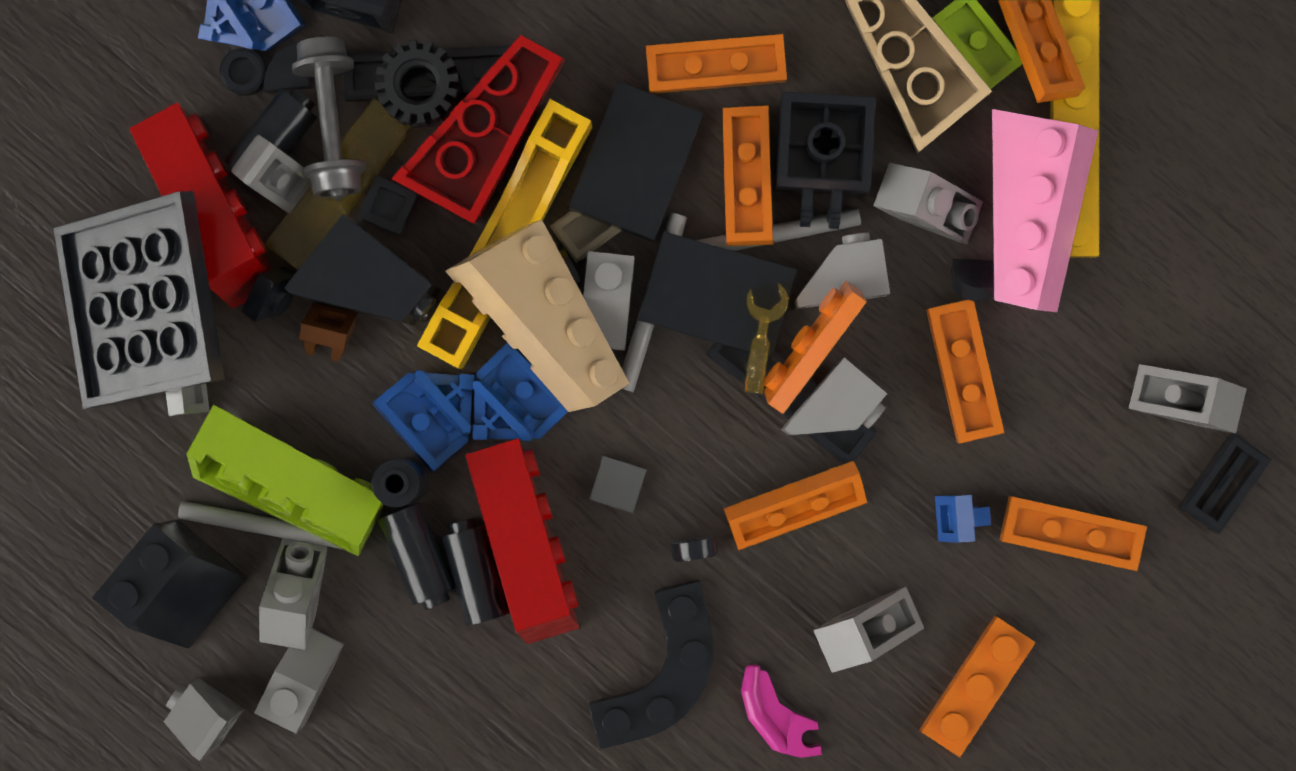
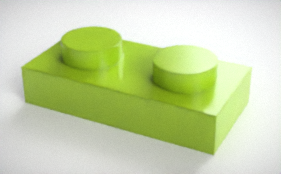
(978, 40)

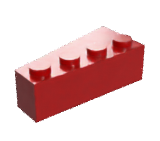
(481, 135)
(181, 161)
(522, 542)

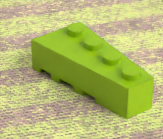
(283, 481)

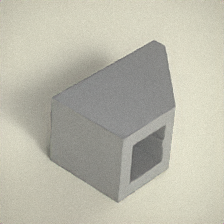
(928, 202)
(292, 594)

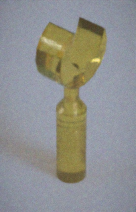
(760, 344)

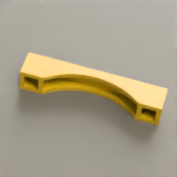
(525, 200)

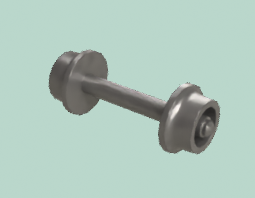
(322, 59)

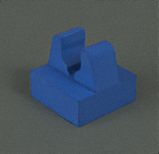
(958, 518)

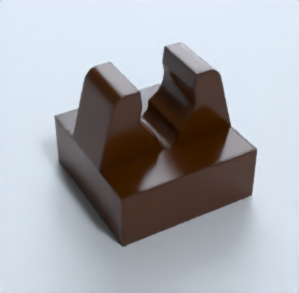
(327, 327)

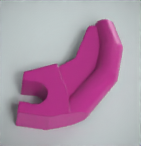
(774, 721)

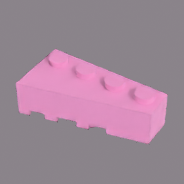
(1036, 204)

